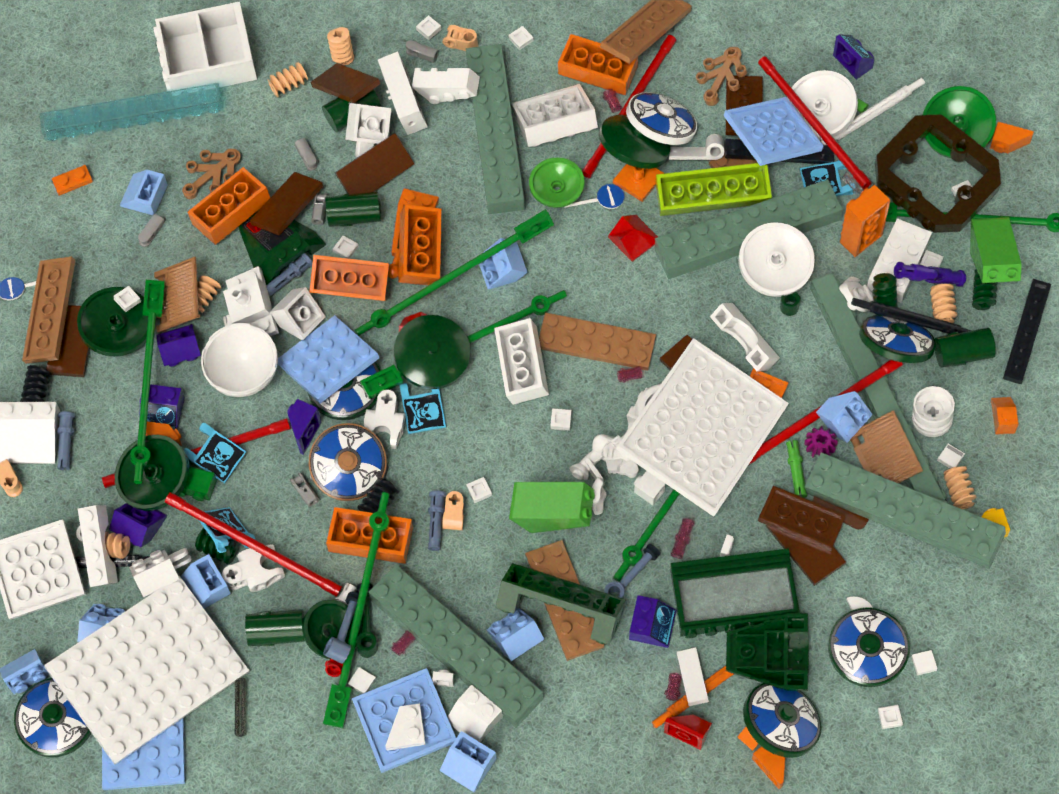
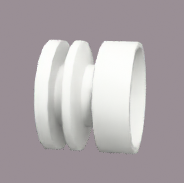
(934, 402)

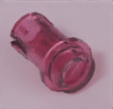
(610, 97)
(629, 374)
(404, 641)
(672, 692)

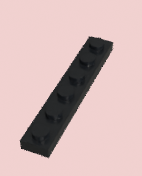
(737, 150)
(1027, 331)

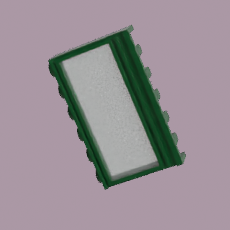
(732, 591)

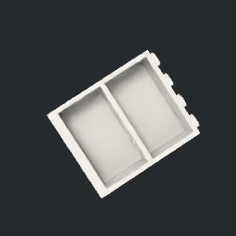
(205, 48)

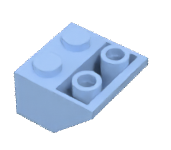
(144, 192)
(503, 267)
(844, 415)
(205, 581)
(96, 618)
(515, 634)
(24, 672)
(468, 761)

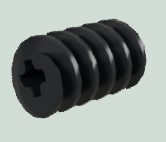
(35, 384)
(373, 498)

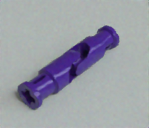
(918, 272)

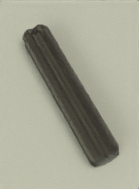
(240, 707)

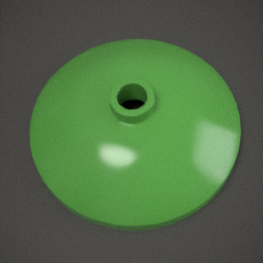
(556, 173)

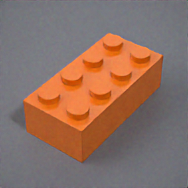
(590, 64)
(229, 205)
(864, 220)
(419, 245)
(349, 277)
(352, 535)

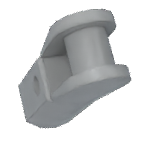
(418, 50)
(306, 154)
(319, 209)
(150, 230)
(305, 491)

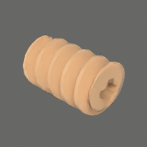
(340, 46)
(288, 78)
(206, 287)
(943, 303)
(959, 488)
(117, 545)

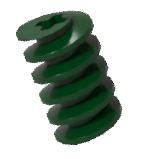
(885, 289)
(983, 293)
(207, 545)

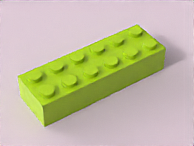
(712, 189)

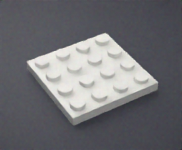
(38, 570)

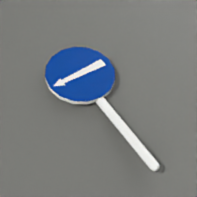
(608, 196)
(13, 288)

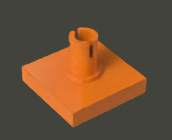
(637, 181)

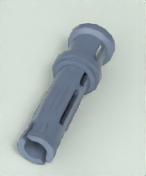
(294, 270)
(65, 431)
(436, 512)

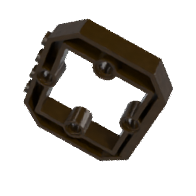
(953, 138)

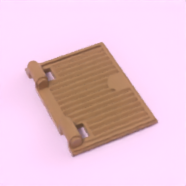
(180, 294)
(886, 449)

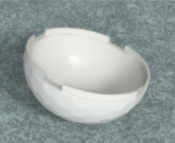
(239, 360)

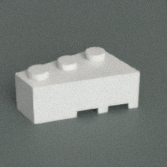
(445, 85)

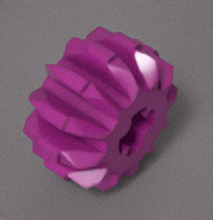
(823, 437)

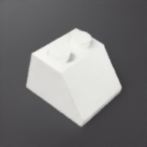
(298, 313)
(474, 714)

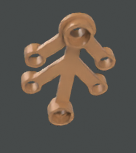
(731, 56)
(211, 170)

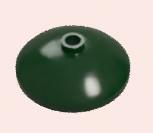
(324, 616)

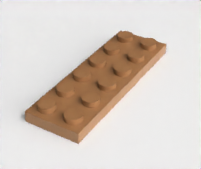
(645, 28)
(49, 310)
(596, 341)
(570, 627)

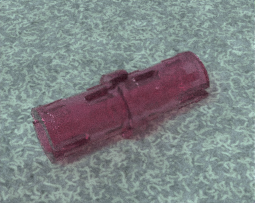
(682, 538)

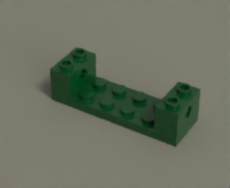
(526, 582)

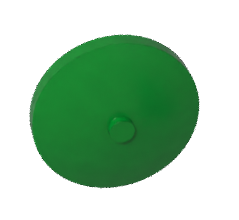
(965, 109)

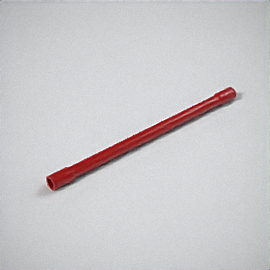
(664, 49)
(857, 174)
(885, 369)
(273, 428)
(325, 584)

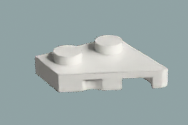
(407, 728)

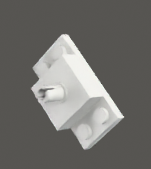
(249, 301)

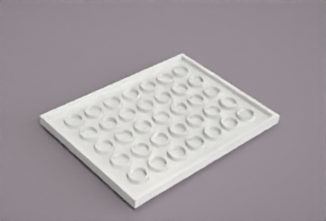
(702, 427)
(146, 670)

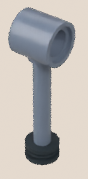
(651, 553)
(337, 647)

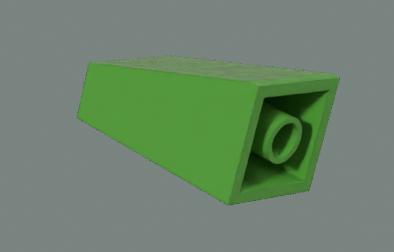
(994, 250)
(551, 505)

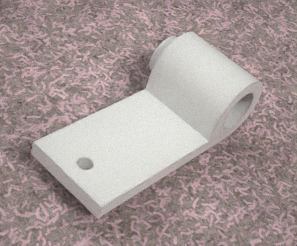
(712, 151)

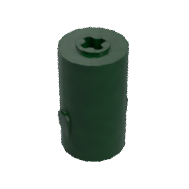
(337, 110)
(353, 209)
(965, 347)
(274, 627)

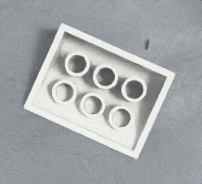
(555, 115)
(29, 432)

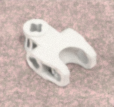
(386, 417)
(250, 572)

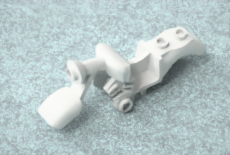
(605, 449)

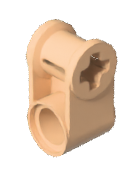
(459, 38)
(9, 477)
(453, 514)

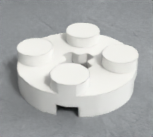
(853, 289)

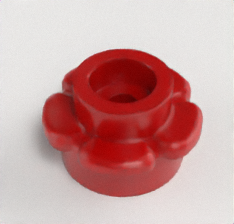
(333, 668)

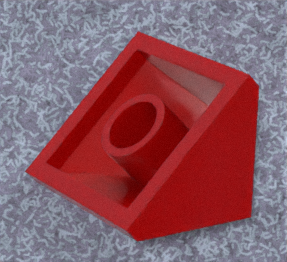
(632, 236)
(688, 729)

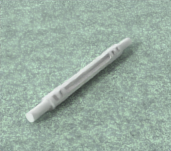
(879, 108)

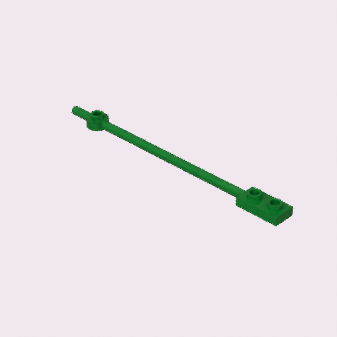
(1052, 226)
(524, 232)
(152, 308)
(391, 377)
(631, 561)
(340, 694)

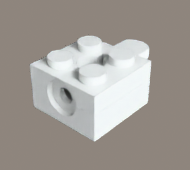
(367, 126)
(158, 570)

